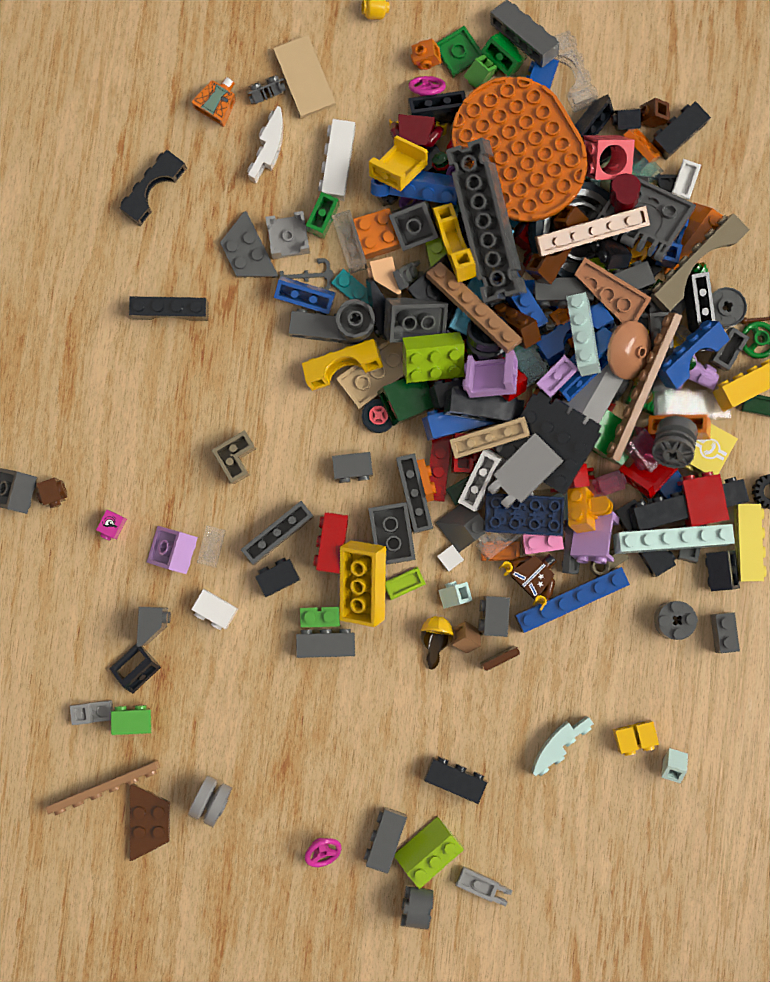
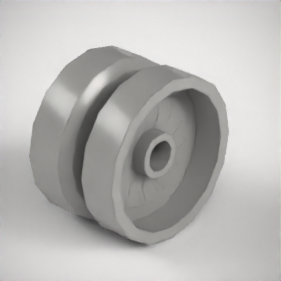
(210, 801)

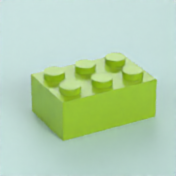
(433, 357)

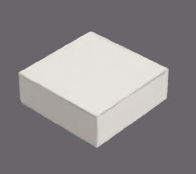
(450, 558)

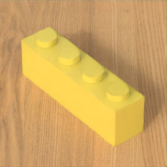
(749, 542)

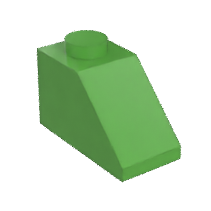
(481, 71)

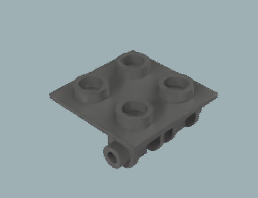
(273, 82)

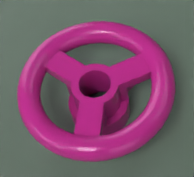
(427, 87)
(321, 850)

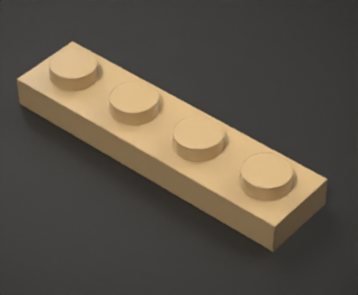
(490, 437)

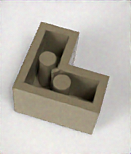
(230, 455)

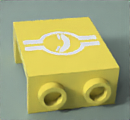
(712, 453)

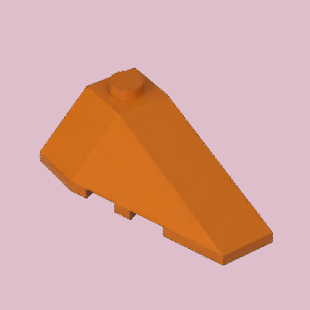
(699, 224)

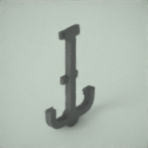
(328, 274)

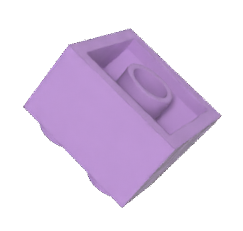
(172, 550)

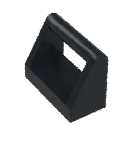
(140, 674)

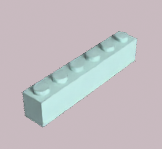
(673, 539)

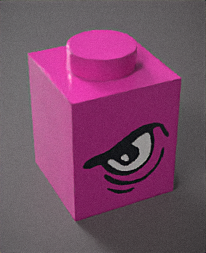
(111, 525)

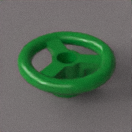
(763, 334)

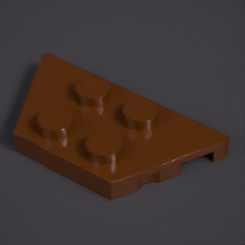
(147, 821)

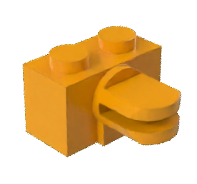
(585, 508)

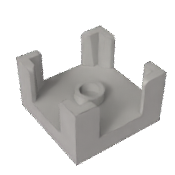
(288, 236)

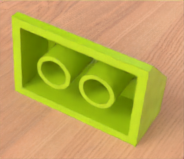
(428, 852)

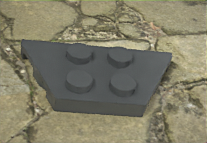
(247, 251)

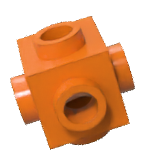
(426, 54)

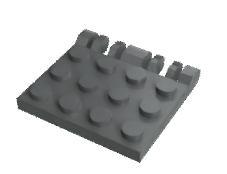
(666, 217)

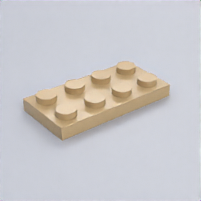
(364, 386)

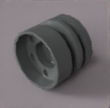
(675, 441)

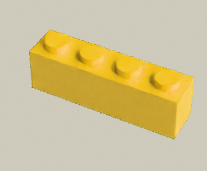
(743, 386)

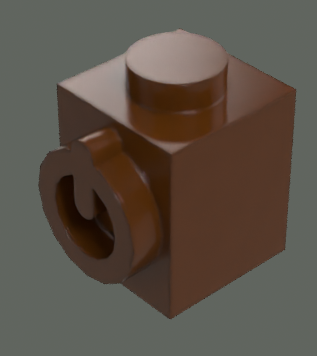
(655, 113)
(51, 492)

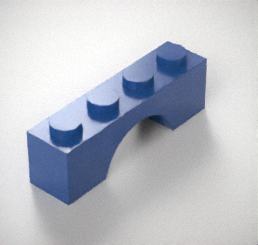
(553, 344)
(675, 367)

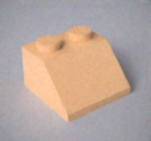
(382, 274)

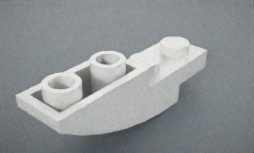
(271, 139)

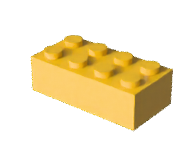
(362, 583)

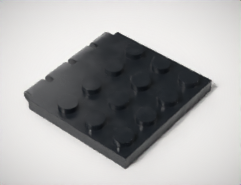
(562, 433)

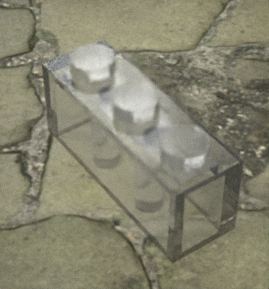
(349, 242)

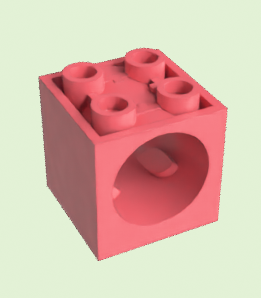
(621, 156)

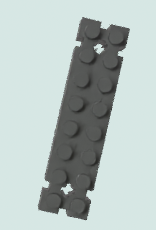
(486, 220)

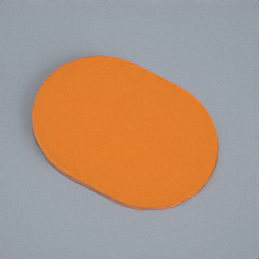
(532, 144)

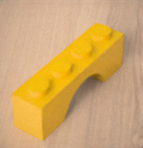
(451, 236)
(321, 369)

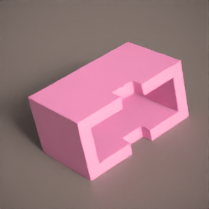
(537, 544)

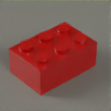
(329, 542)

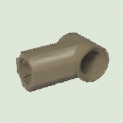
(618, 559)

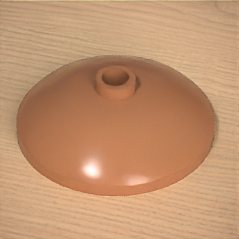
(629, 349)

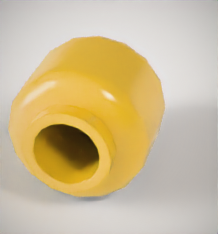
(375, 9)

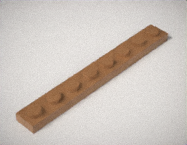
(646, 379)

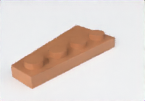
(615, 294)

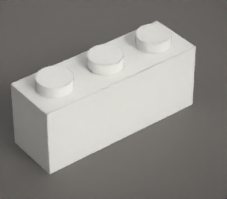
(480, 479)

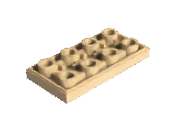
(304, 76)

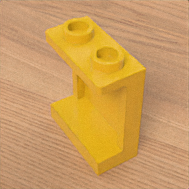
(399, 164)

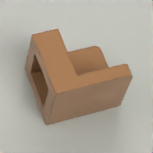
(466, 637)

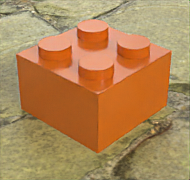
(376, 234)

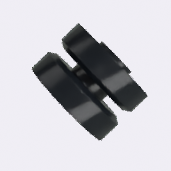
(481, 345)

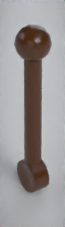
(745, 320)

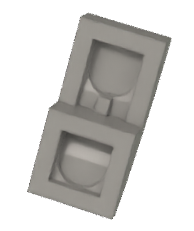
(91, 712)

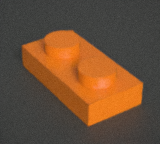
(429, 487)

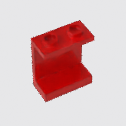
(645, 481)
(704, 499)

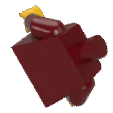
(417, 129)

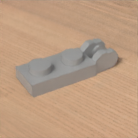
(481, 886)

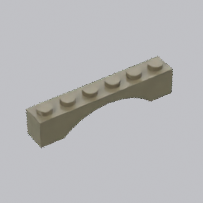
(671, 291)

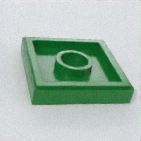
(458, 51)

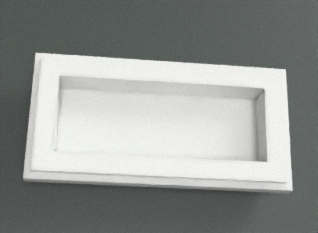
(686, 179)

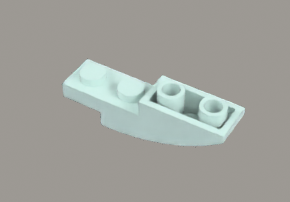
(553, 750)

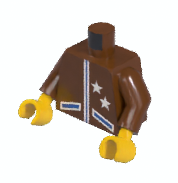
(533, 576)

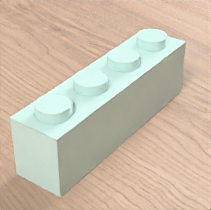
(583, 334)

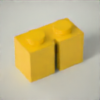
(636, 737)

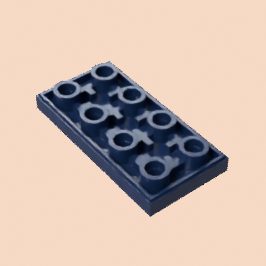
(532, 517)

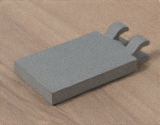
(525, 470)

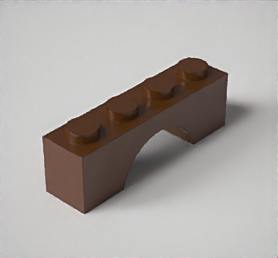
(546, 267)

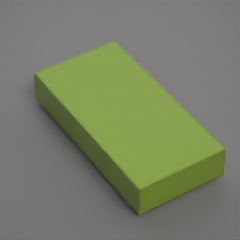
(404, 583)

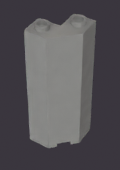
(597, 394)

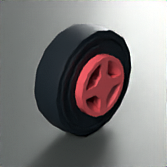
(370, 415)

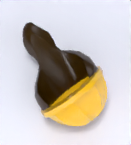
(435, 636)

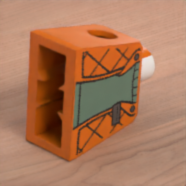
(216, 101)

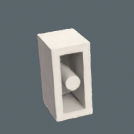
(214, 609)

